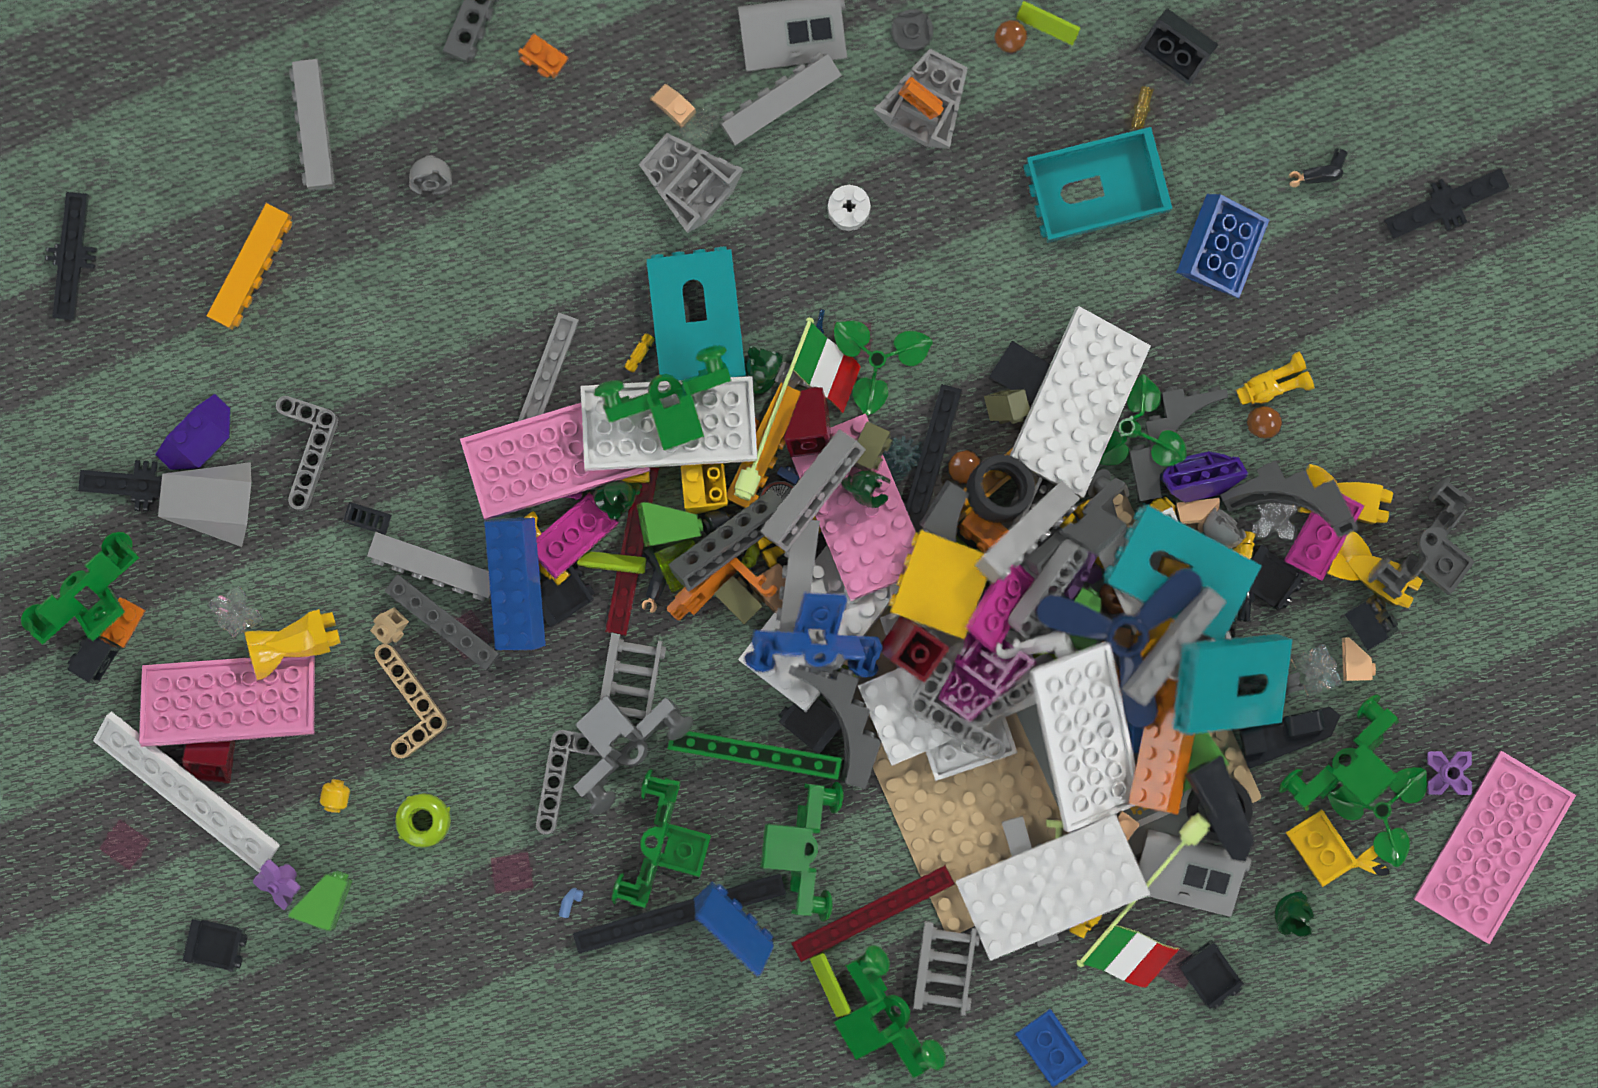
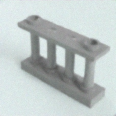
(614, 666)
(928, 955)

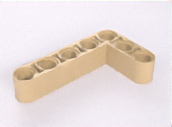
(413, 699)

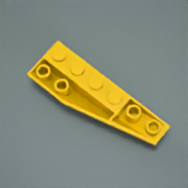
(704, 487)

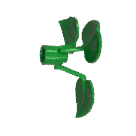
(854, 335)
(1168, 448)
(1395, 843)

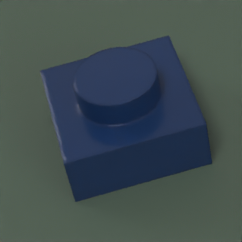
(788, 474)

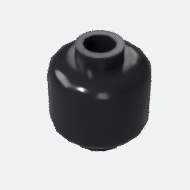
(714, 519)

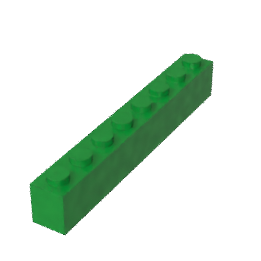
(757, 754)

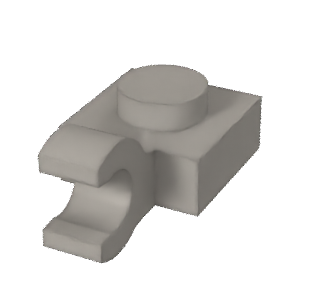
(794, 379)

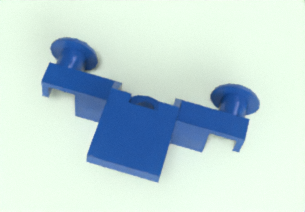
(820, 613)

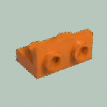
(543, 56)
(921, 98)
(982, 532)
(124, 626)

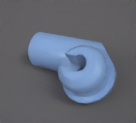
(567, 901)

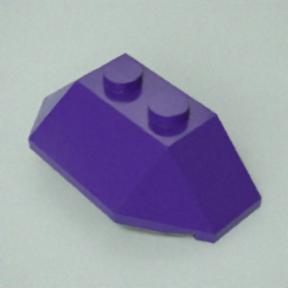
(197, 436)
(1204, 476)

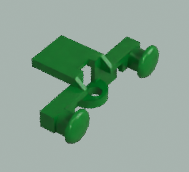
(677, 422)
(50, 616)
(1365, 775)
(786, 846)
(684, 849)
(861, 1031)

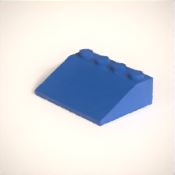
(1222, 245)
(734, 926)

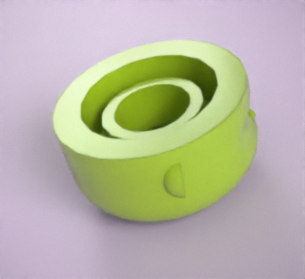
(438, 829)

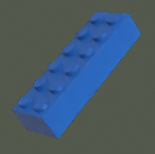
(515, 583)

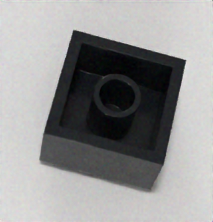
(1372, 621)
(93, 659)

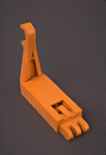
(698, 596)

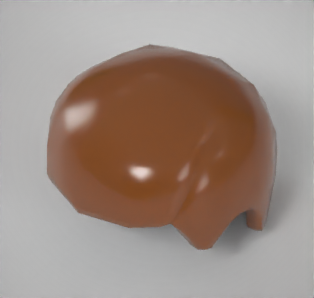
(1010, 36)
(1264, 422)
(962, 465)
(1109, 600)

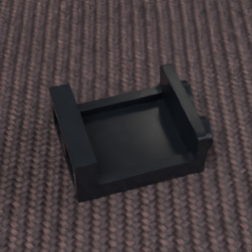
(1020, 370)
(1275, 579)
(565, 599)
(812, 727)
(215, 945)
(1210, 975)

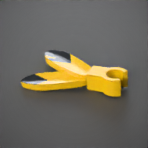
(1366, 863)

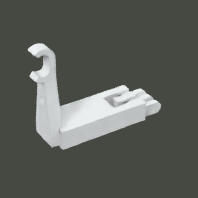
(1059, 640)

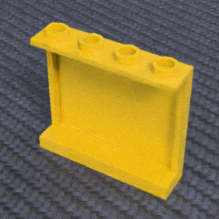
(939, 584)

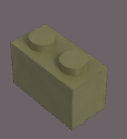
(1007, 406)
(874, 441)
(738, 599)

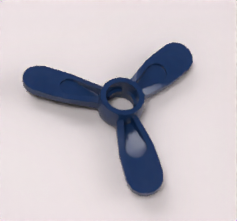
(1083, 621)

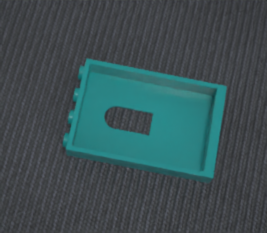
(1128, 174)
(681, 341)
(1217, 565)
(1210, 682)

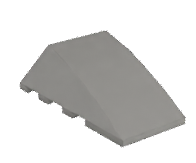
(944, 80)
(690, 180)
(209, 500)

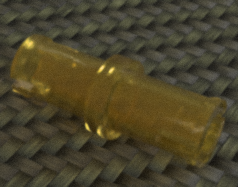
(1142, 108)

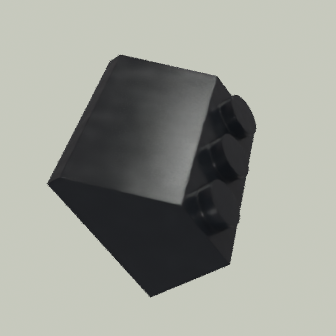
(1178, 46)

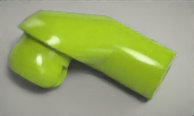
(751, 556)

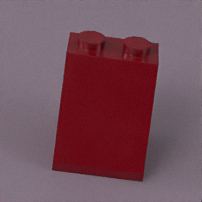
(809, 424)
(913, 648)
(210, 760)

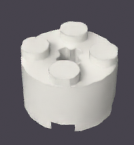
(849, 195)

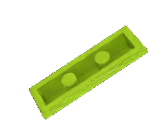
(1048, 23)
(613, 562)
(830, 985)

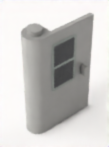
(789, 26)
(1199, 870)

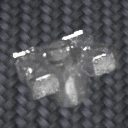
(1280, 523)
(233, 613)
(1318, 669)

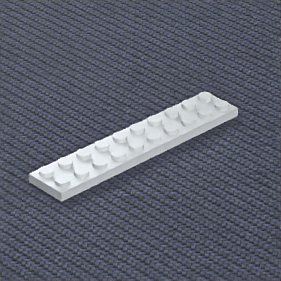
(186, 792)

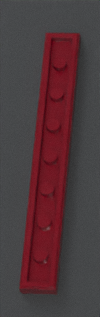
(632, 545)
(873, 913)

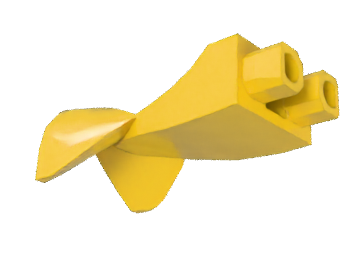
(1365, 493)
(1356, 562)
(300, 639)

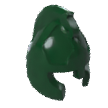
(763, 368)
(863, 486)
(616, 497)
(1292, 915)

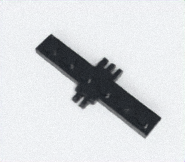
(1446, 204)
(70, 256)
(141, 486)

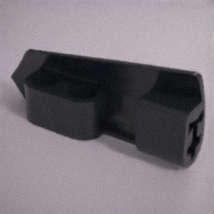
(1274, 740)
(1222, 806)

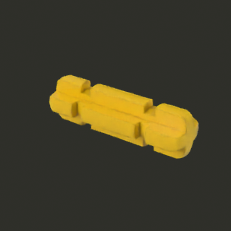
(639, 352)

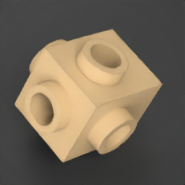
(389, 626)

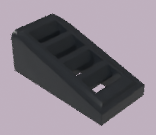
(349, 513)

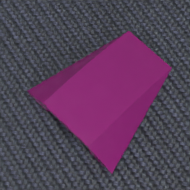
(981, 677)

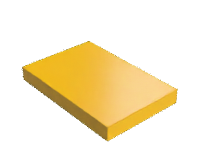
(1322, 848)

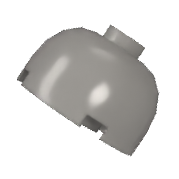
(430, 174)
(1223, 529)

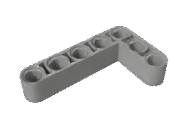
(311, 447)
(1050, 581)
(1012, 696)
(949, 717)
(560, 772)

